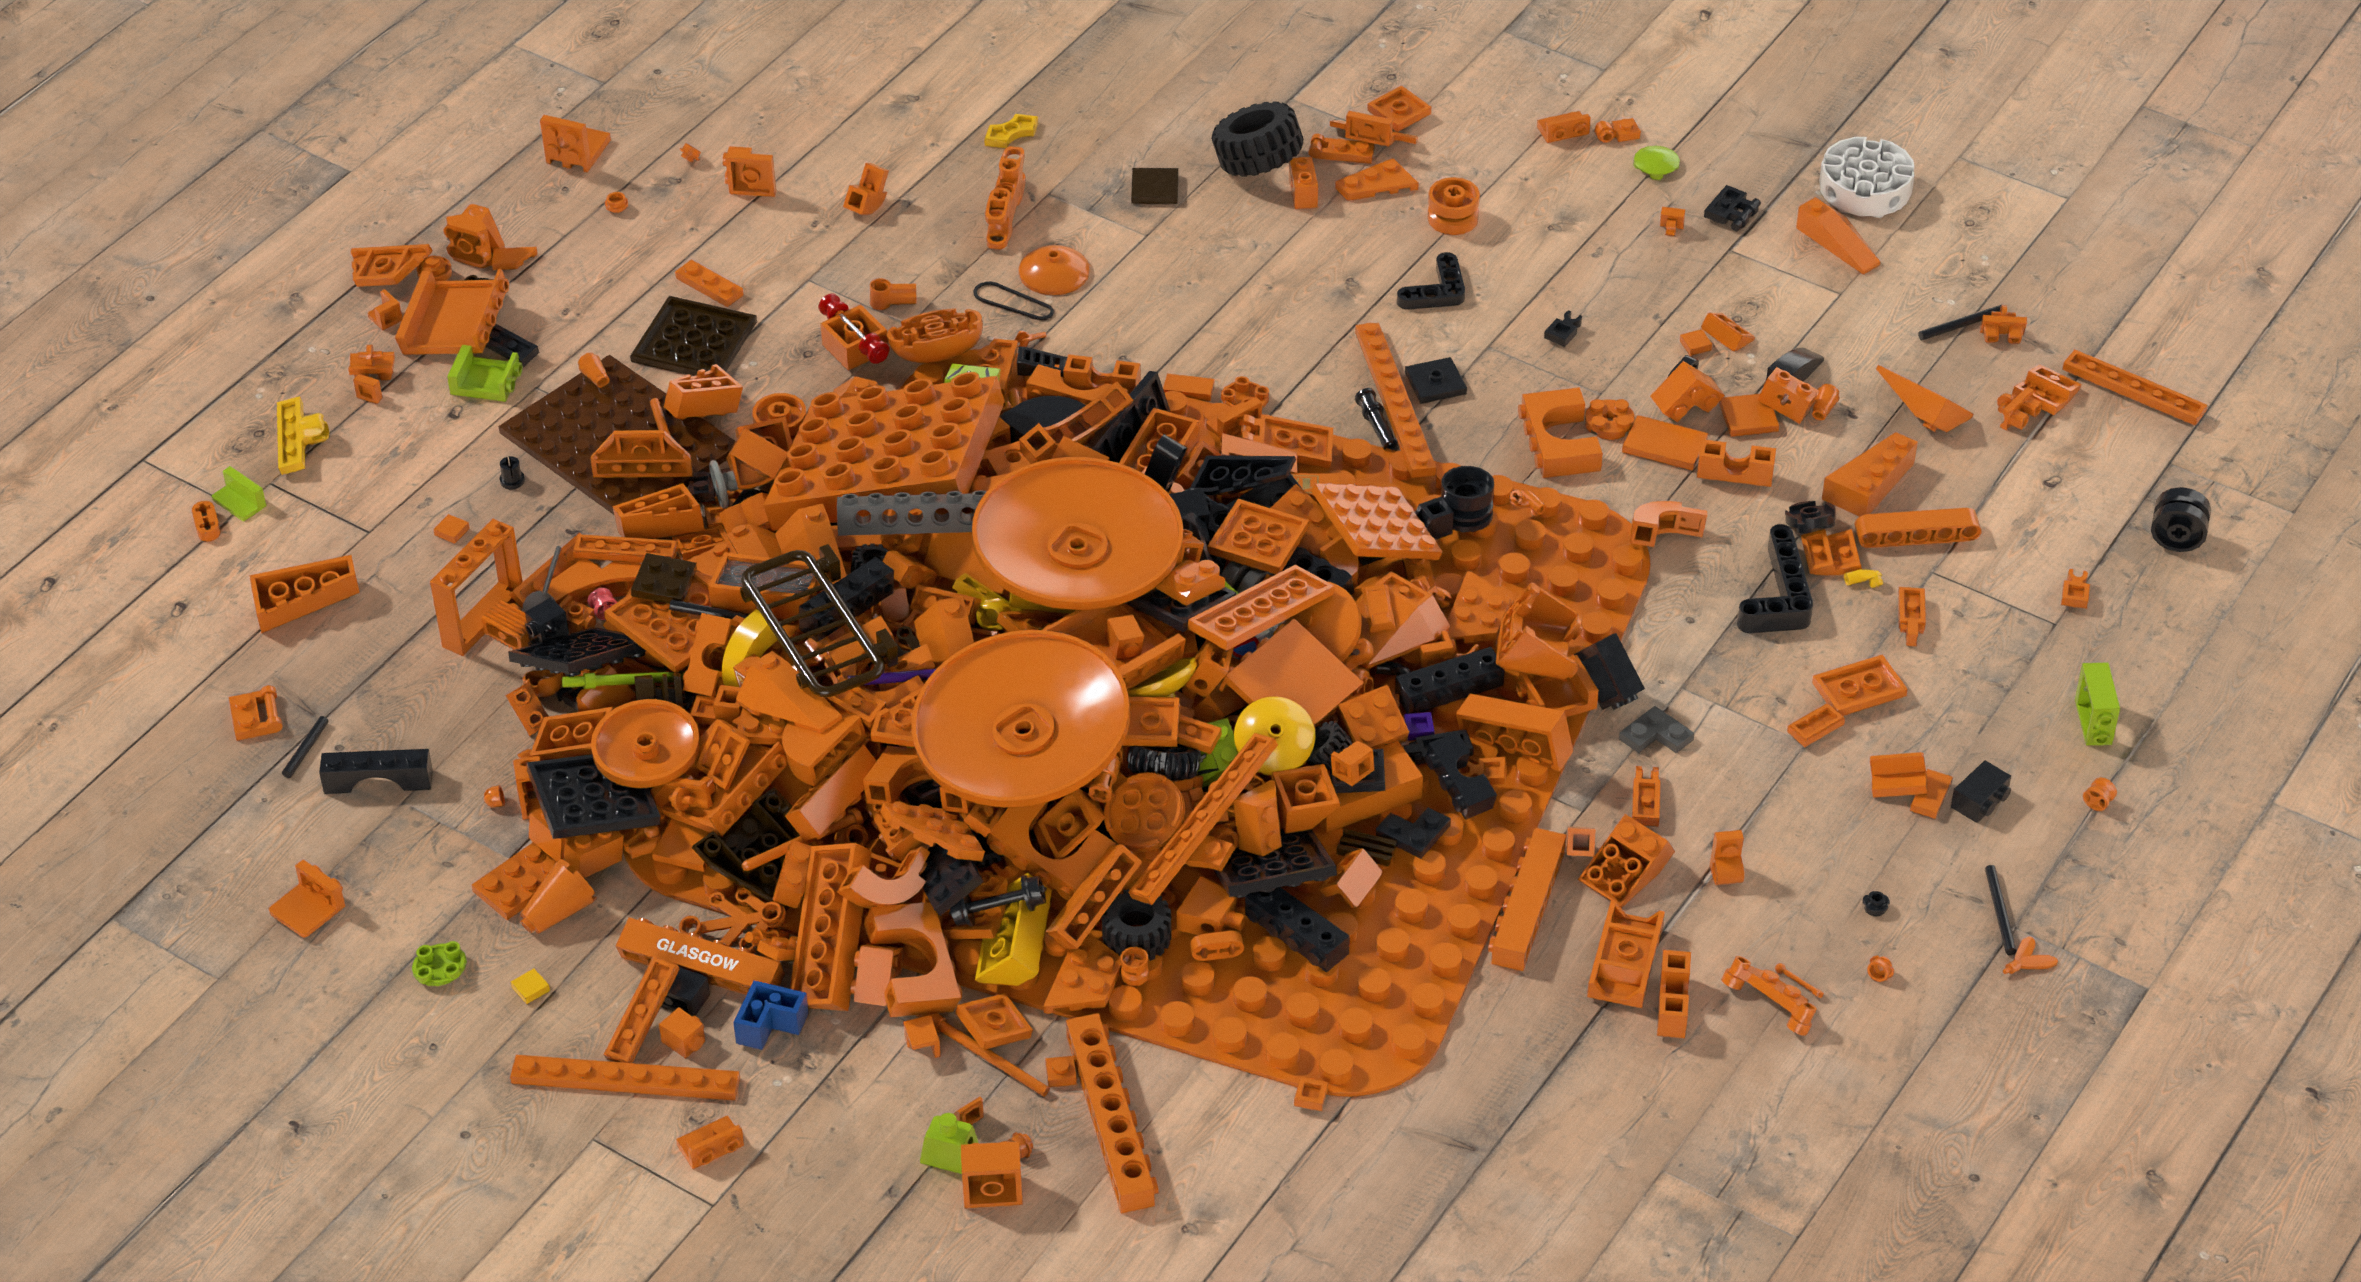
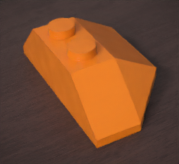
(641, 455)

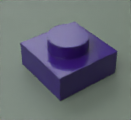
(1419, 725)

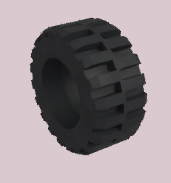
(1257, 139)

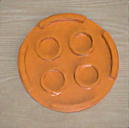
(1144, 812)

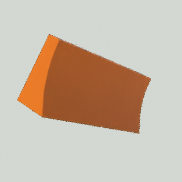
(828, 928)

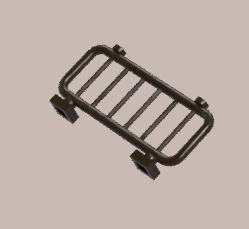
(829, 564)

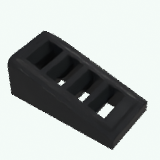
(1030, 358)

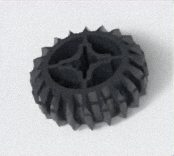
(1171, 762)

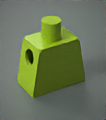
(944, 1142)

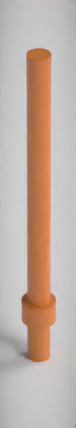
(942, 1026)

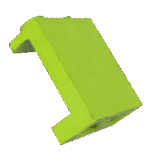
(483, 376)

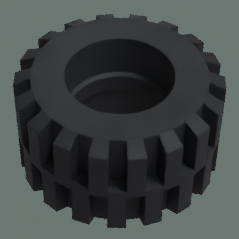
(1124, 912)

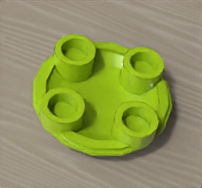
(1656, 161)
(439, 963)

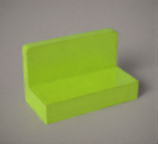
(240, 495)

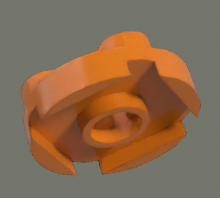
(1618, 410)

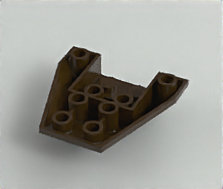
(748, 837)

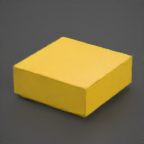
(530, 986)

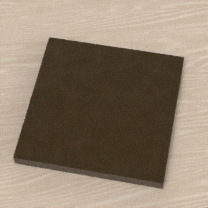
(693, 337)

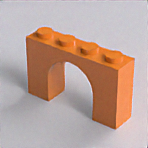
(1556, 455)
(854, 649)
(897, 770)
(1065, 875)
(919, 927)

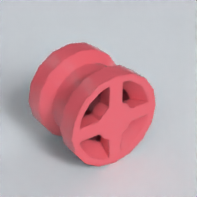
(601, 600)

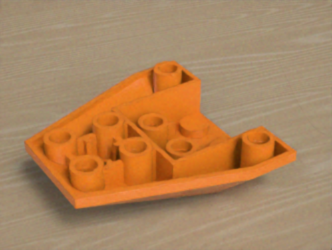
(1415, 617)

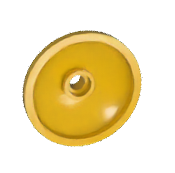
(1166, 681)
(1294, 740)

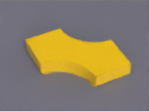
(1003, 134)

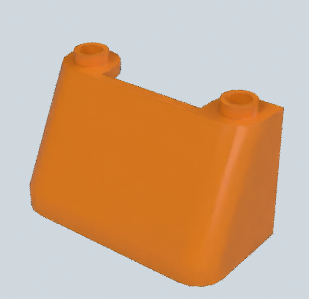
(1537, 635)

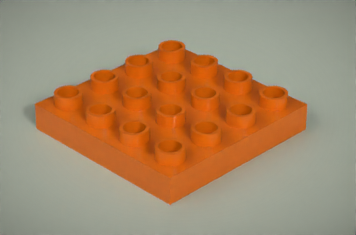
(887, 444)

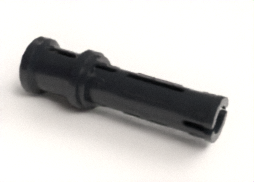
(1373, 412)

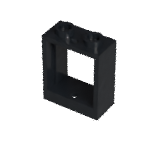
(1611, 672)

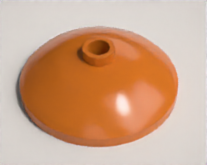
(1054, 270)

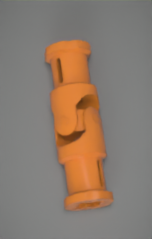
(1102, 786)

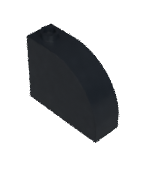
(1041, 410)

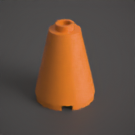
(556, 898)

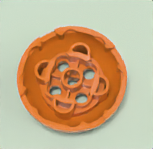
(936, 335)

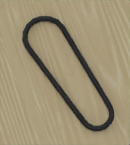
(1010, 308)

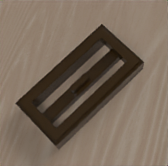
(1369, 843)

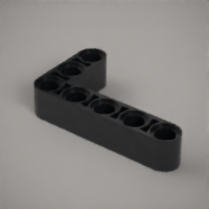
(1165, 462)
(1795, 602)

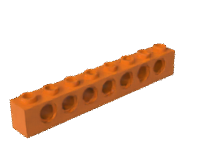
(1110, 1113)

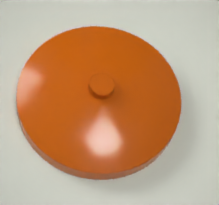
(1333, 622)
(645, 743)

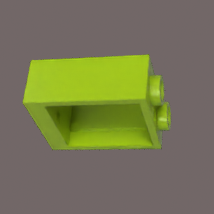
(2097, 703)

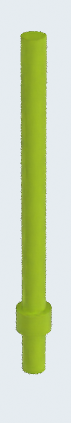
(590, 680)

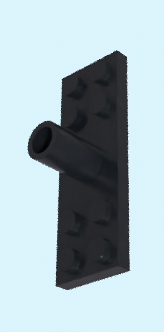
(1119, 433)

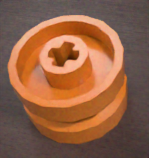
(1453, 206)
(778, 406)

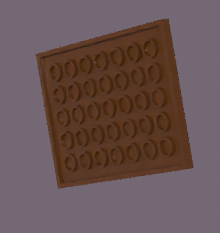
(579, 417)

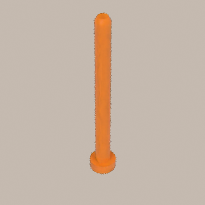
(853, 817)

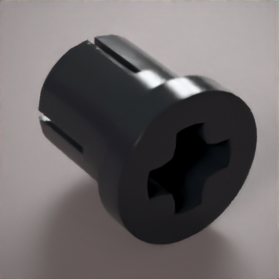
(507, 472)

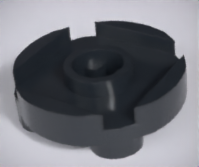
(1808, 516)

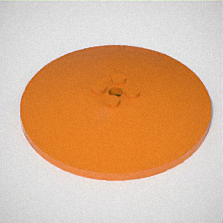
(1046, 509)
(1015, 681)

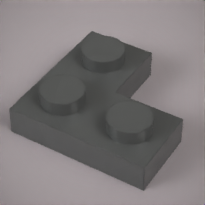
(1656, 726)

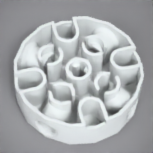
(1866, 177)

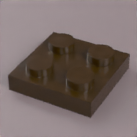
(663, 578)

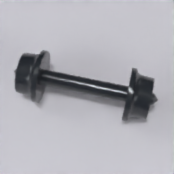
(1032, 892)

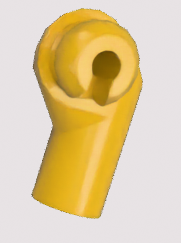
(1863, 575)

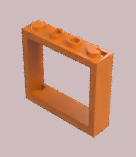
(494, 538)

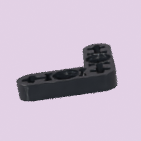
(1408, 296)

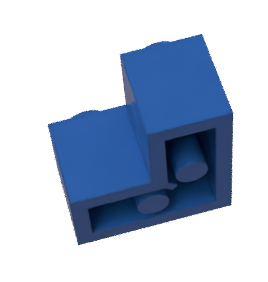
(767, 1009)

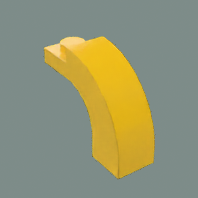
(750, 638)

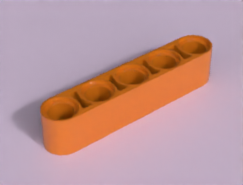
(1917, 527)

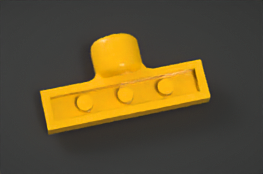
(297, 432)
(990, 604)

